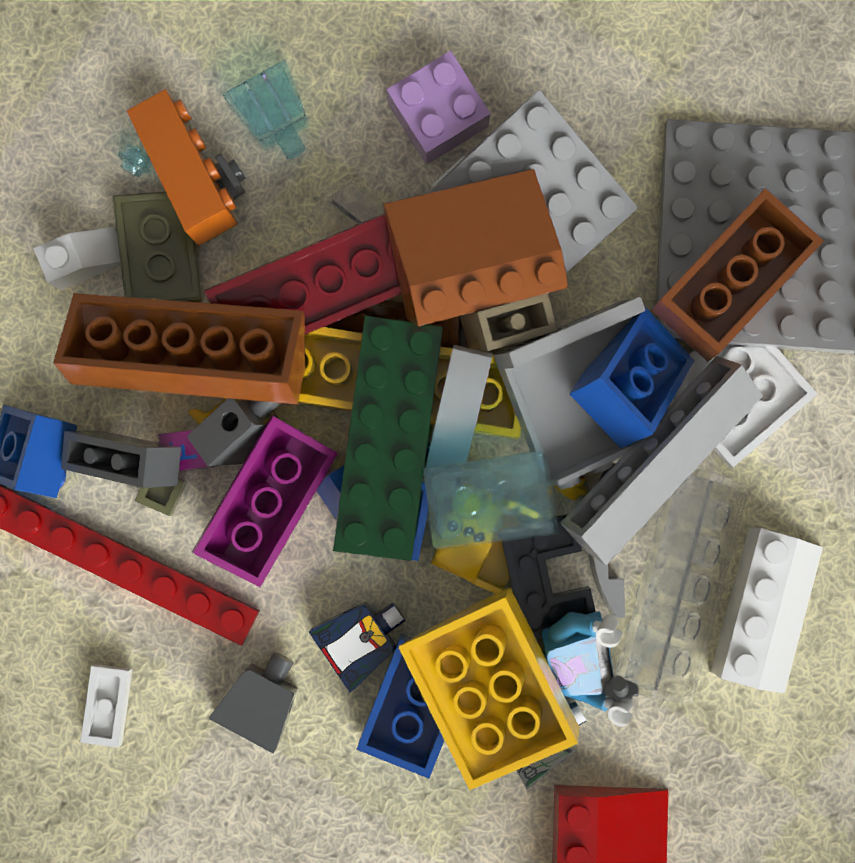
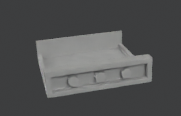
(539, 385)

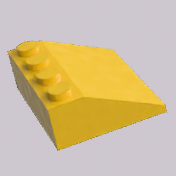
(490, 689)

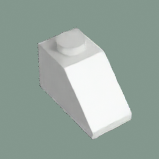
(78, 256)

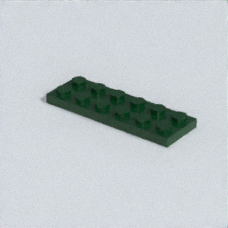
(387, 438)

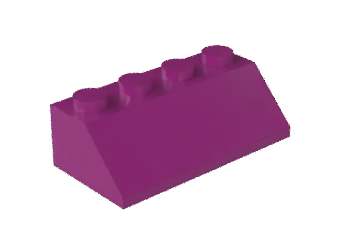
(265, 502)

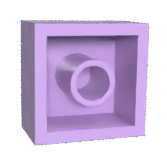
(438, 107)

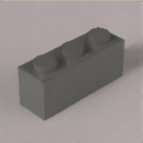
(121, 458)

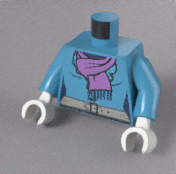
(582, 662)

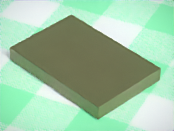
(154, 249)

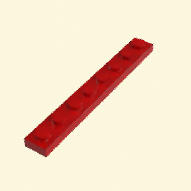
(125, 567)

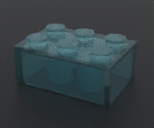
(490, 500)

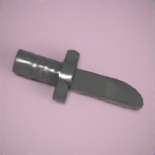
(621, 689)

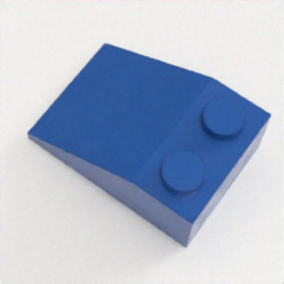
(633, 380)

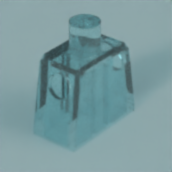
(271, 109)

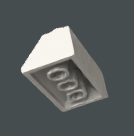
(766, 610)

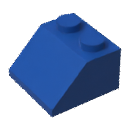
(32, 451)

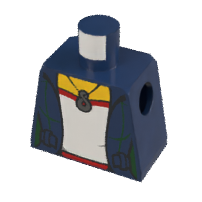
(356, 641)

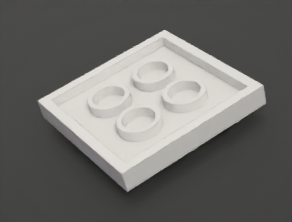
(782, 391)

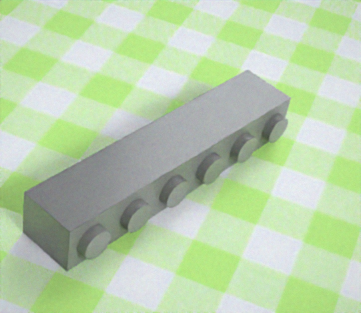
(662, 461)

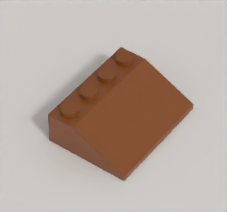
(474, 247)

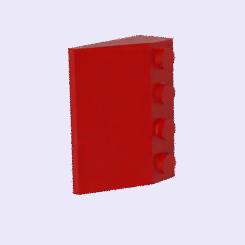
(609, 824)

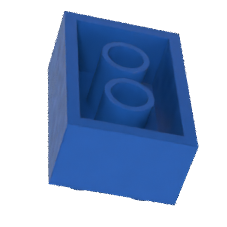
(400, 722)

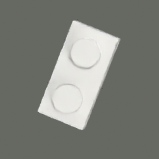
(106, 705)

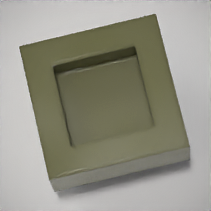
(162, 498)

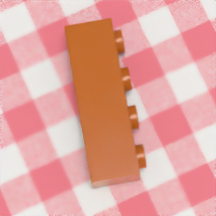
(182, 168)

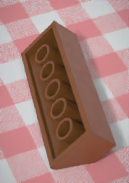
(183, 348)

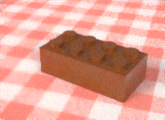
(737, 275)

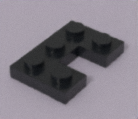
(531, 580)

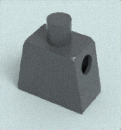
(231, 431)
(259, 703)

